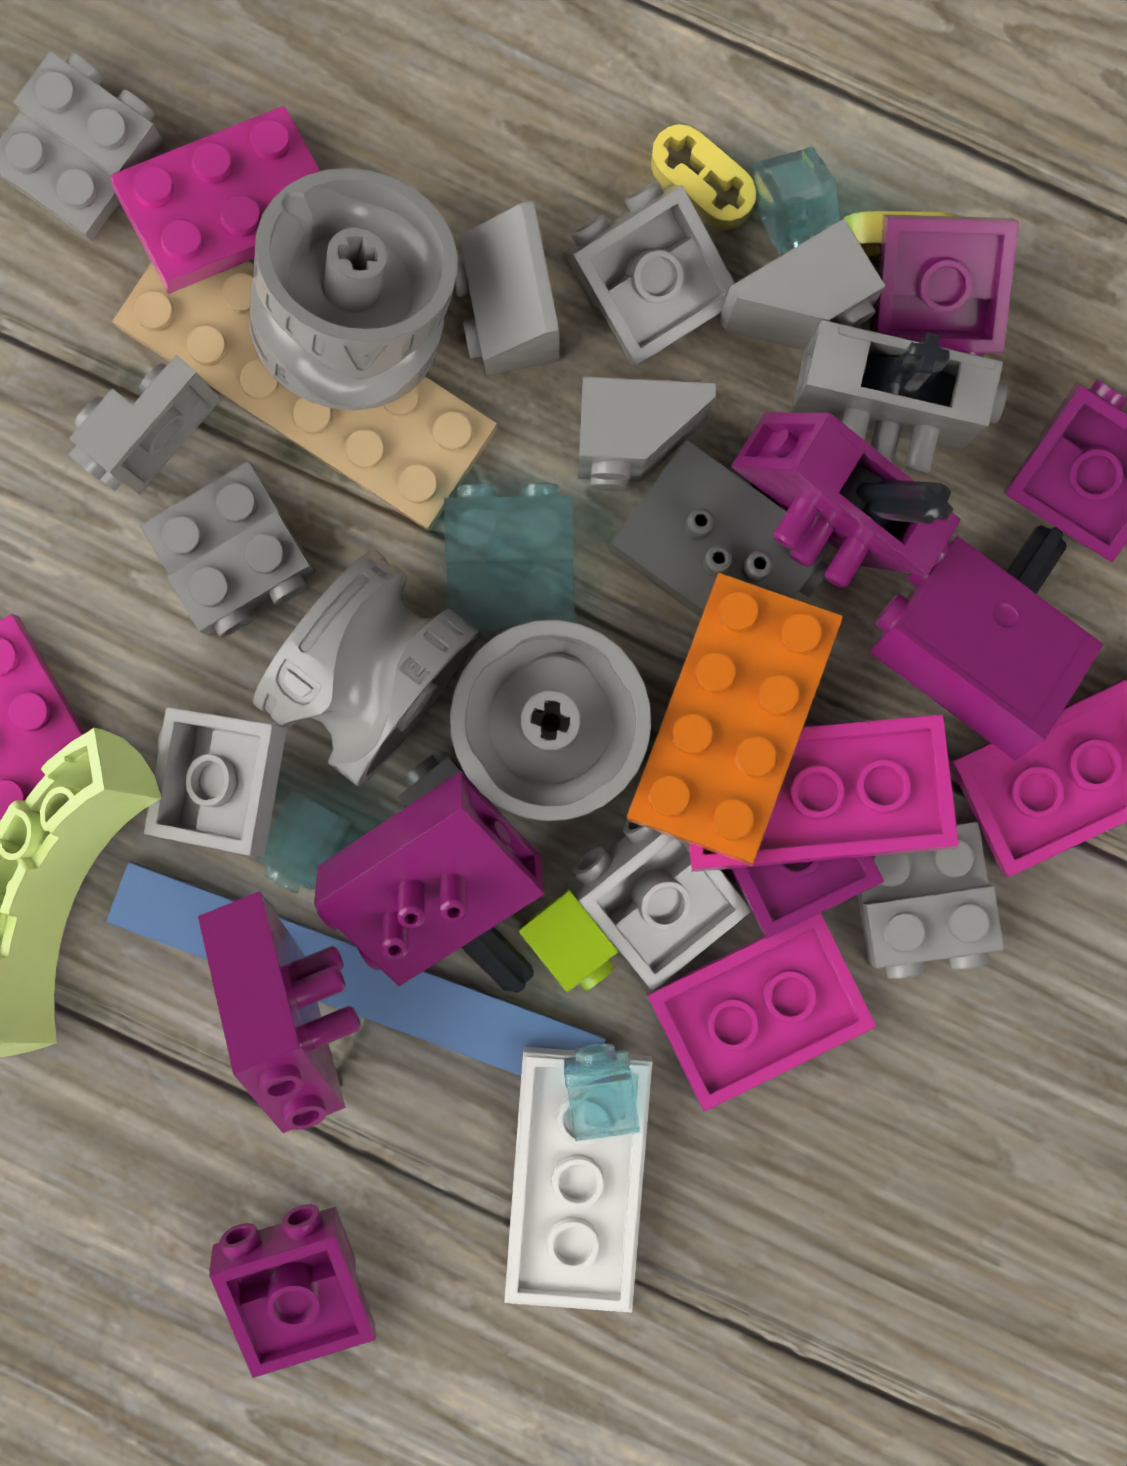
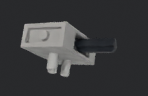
(899, 390)

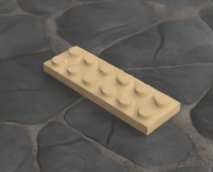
(399, 452)

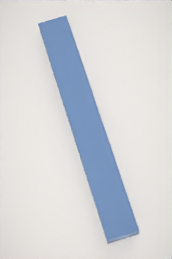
(422, 1007)

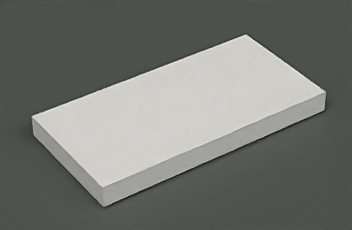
(572, 1198)

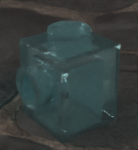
(795, 197)
(302, 839)

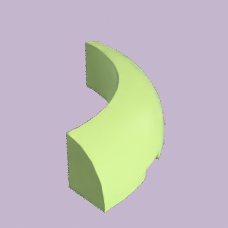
(44, 857)

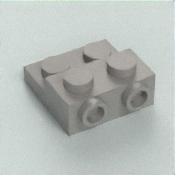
(73, 140)
(651, 270)
(135, 441)
(228, 551)
(216, 781)
(653, 902)
(931, 909)

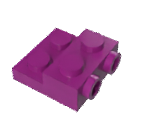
(947, 280)
(1080, 470)
(797, 891)
(291, 1289)

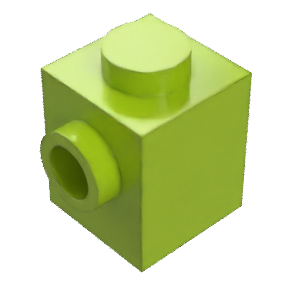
(570, 943)

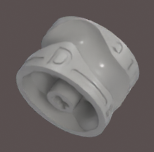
(350, 287)
(364, 666)
(540, 672)

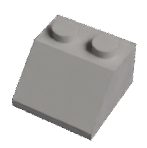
(811, 283)
(509, 292)
(636, 426)

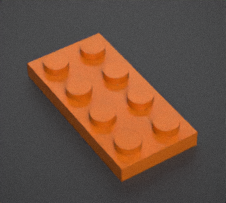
(734, 719)

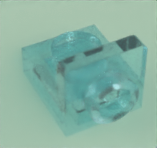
(601, 1092)

